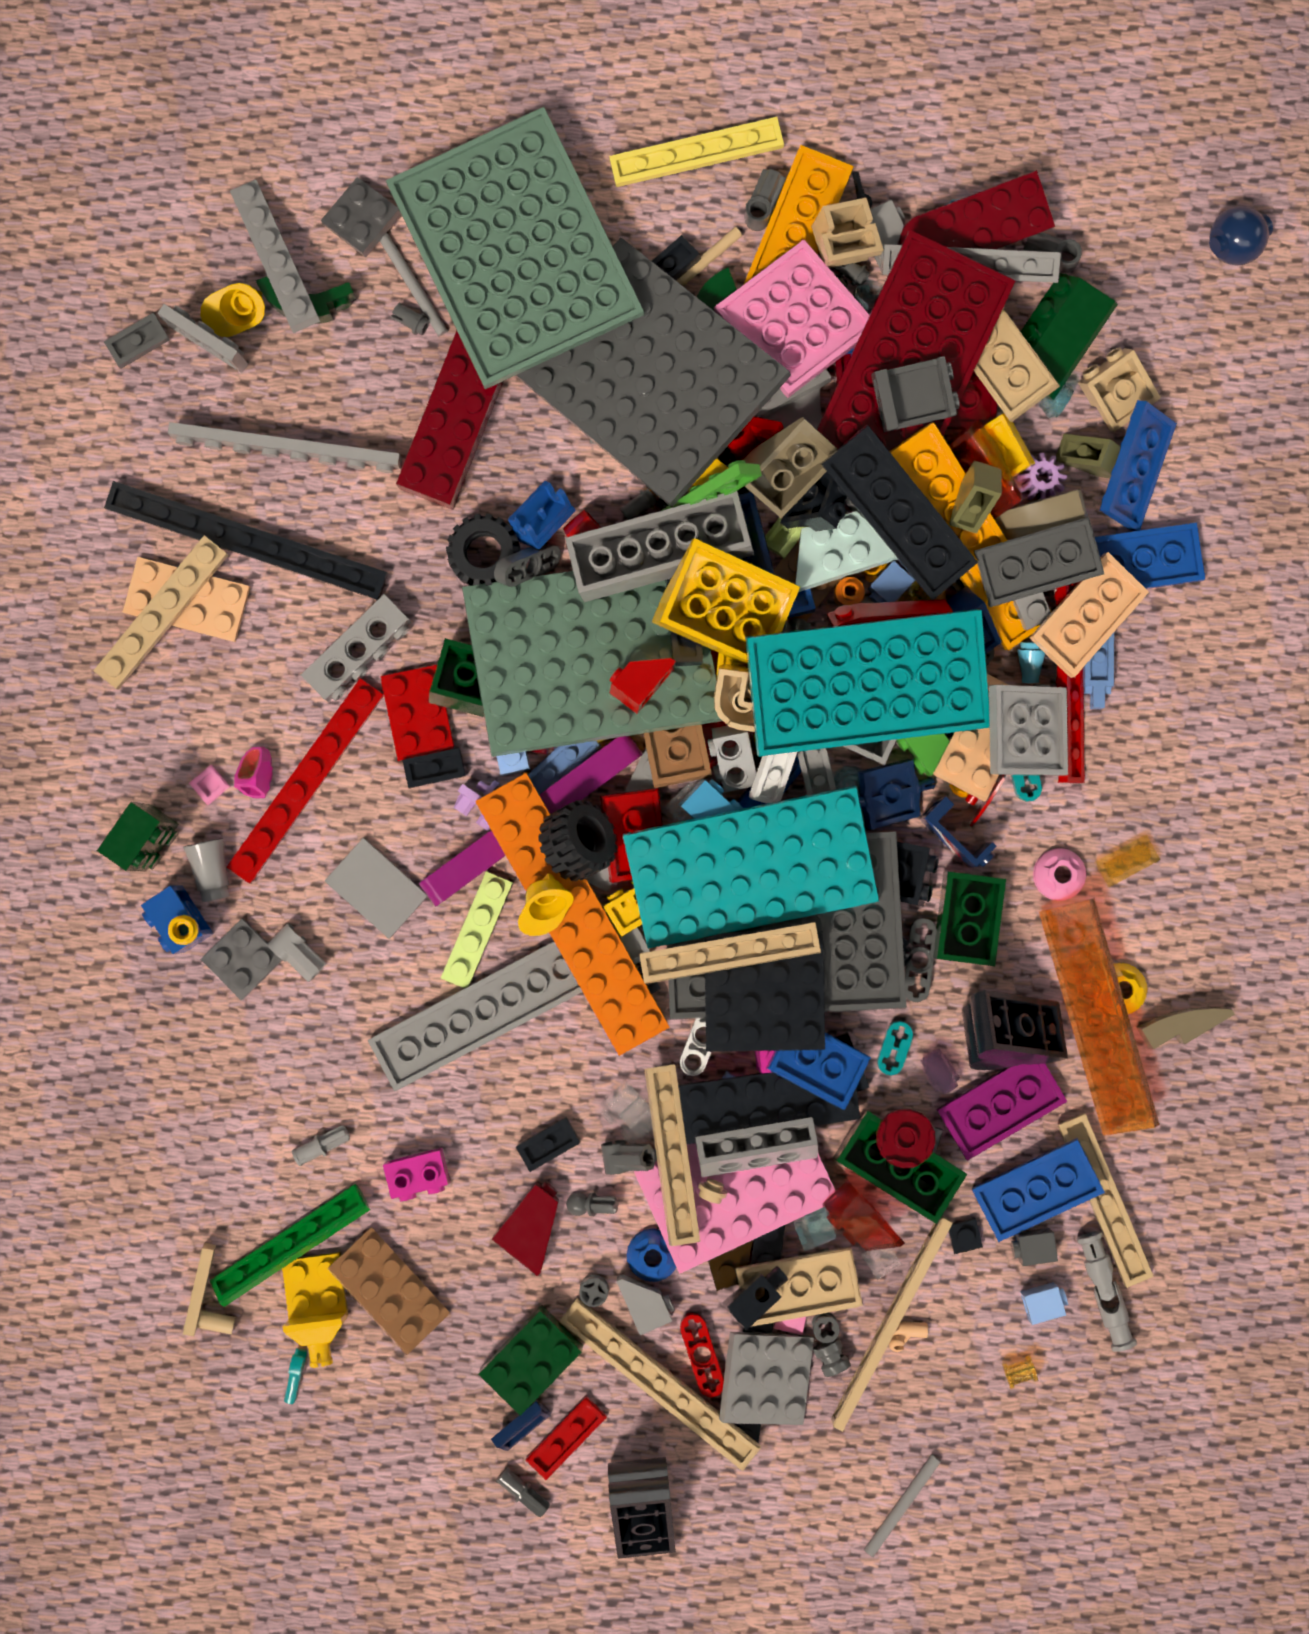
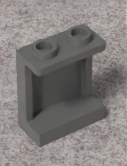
(915, 394)

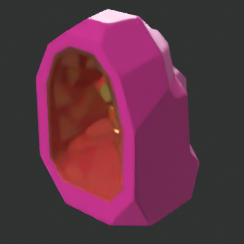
(254, 773)

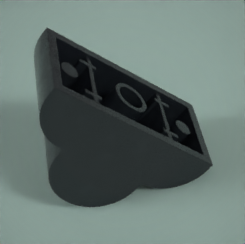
(1012, 1031)
(641, 1507)

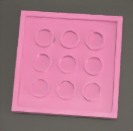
(797, 315)

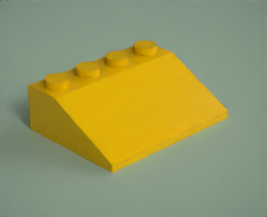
(723, 600)

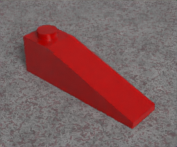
(885, 611)

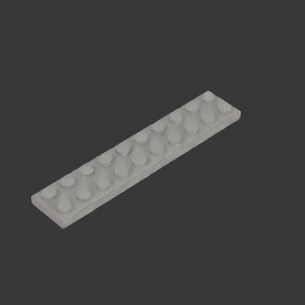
(482, 1013)

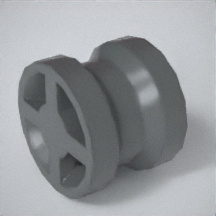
(592, 1296)

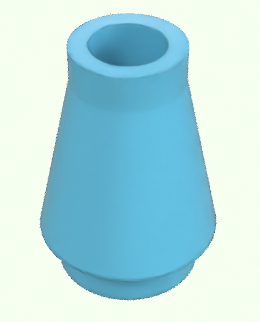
(1030, 661)

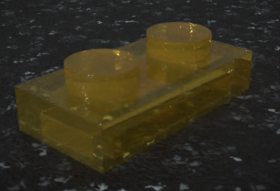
(1127, 860)

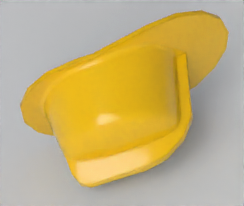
(233, 309)
(544, 906)

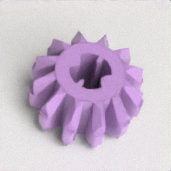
(1040, 487)

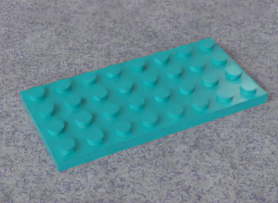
(868, 682)
(751, 867)

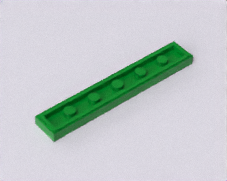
(289, 1245)

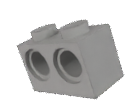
(737, 756)

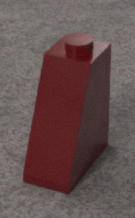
(529, 1227)

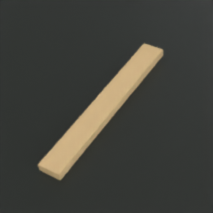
(890, 1323)
(659, 1384)

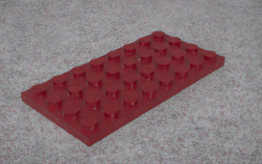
(926, 310)

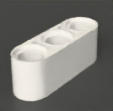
(696, 1047)

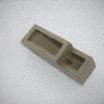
(1042, 514)
(1182, 1024)

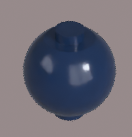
(1240, 235)

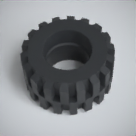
(468, 532)
(578, 840)

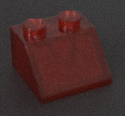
(860, 1220)

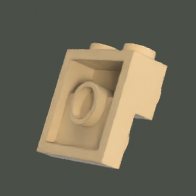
(1118, 386)

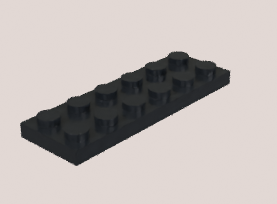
(899, 512)
(753, 1102)

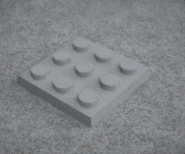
(1028, 730)
(766, 1378)

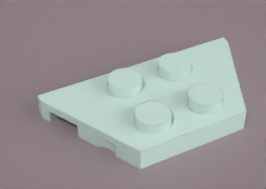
(839, 552)

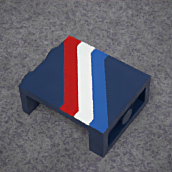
(930, 820)

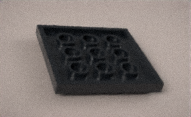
(766, 1004)

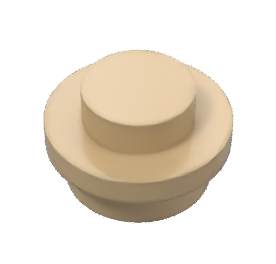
(712, 1191)

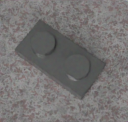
(136, 340)

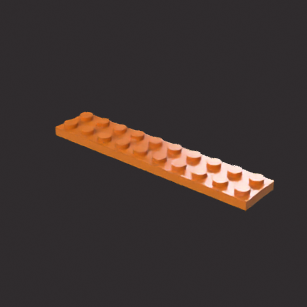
(585, 933)

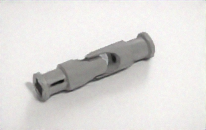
(1100, 1271)

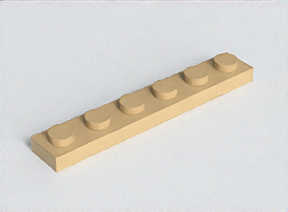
(161, 612)
(730, 953)
(672, 1155)
(1109, 1207)

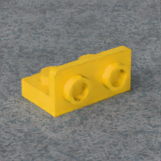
(624, 911)

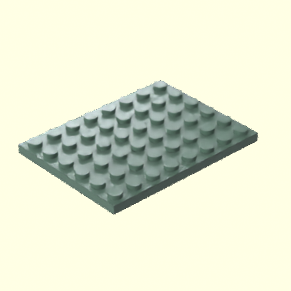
(514, 247)
(550, 661)

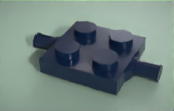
(891, 793)

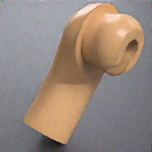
(905, 1332)

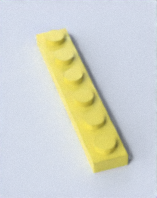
(696, 152)

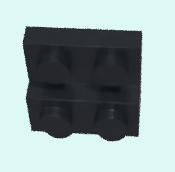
(819, 507)
(914, 871)

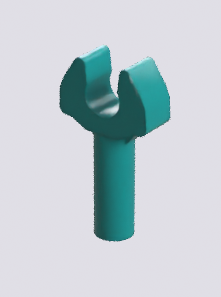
(295, 1370)

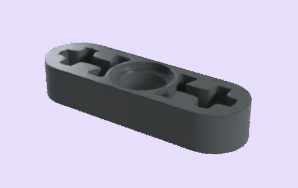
(505, 575)
(914, 937)

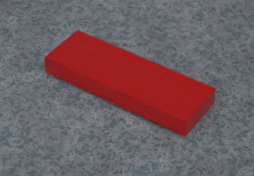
(566, 1437)

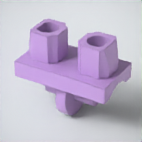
(467, 799)

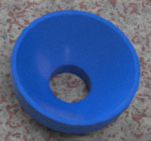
(639, 1245)

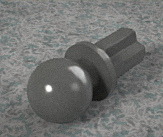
(579, 1204)

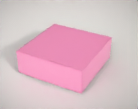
(209, 784)

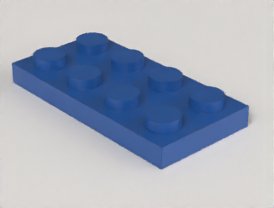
(1138, 466)
(1158, 555)
(1038, 1190)

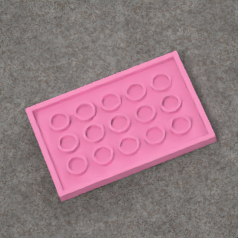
(754, 1205)

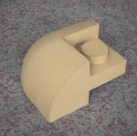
(733, 697)

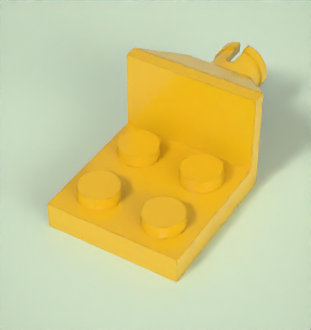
(314, 1305)

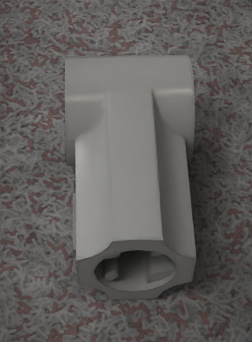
(294, 950)

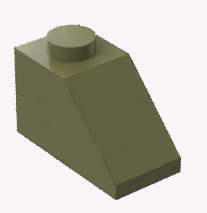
(1088, 454)
(976, 496)

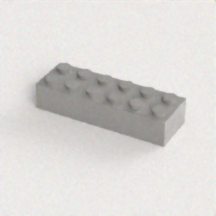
(654, 545)

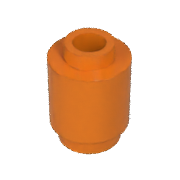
(839, 592)

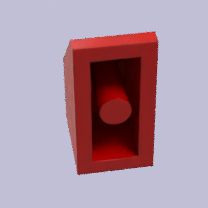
(640, 681)

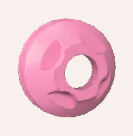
(1044, 874)

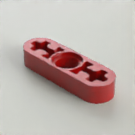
(715, 1372)

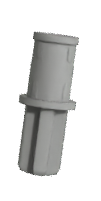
(321, 1145)

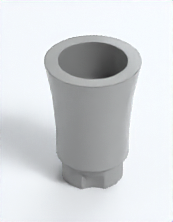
(209, 868)

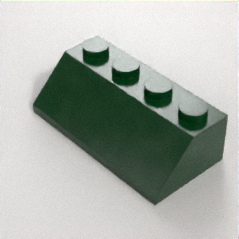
(1066, 325)
(922, 1188)

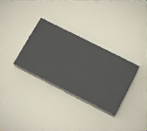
(1039, 562)

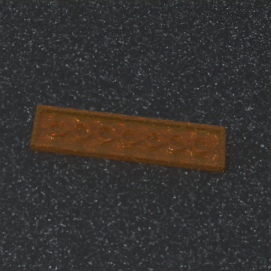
(1099, 1017)

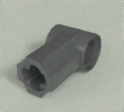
(764, 199)
(1048, 243)
(627, 1157)

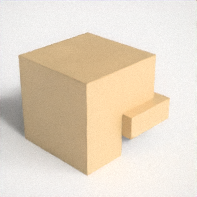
(846, 233)

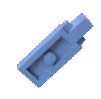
(1099, 674)

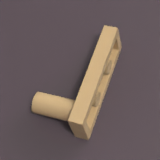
(195, 1316)

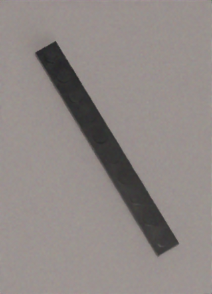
(246, 540)

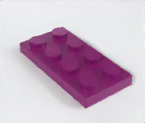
(1000, 1107)

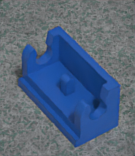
(541, 515)

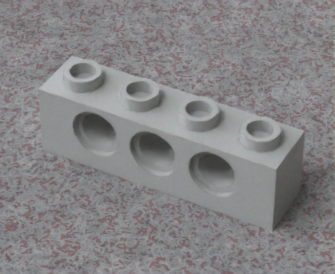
(319, 672)
(757, 1147)

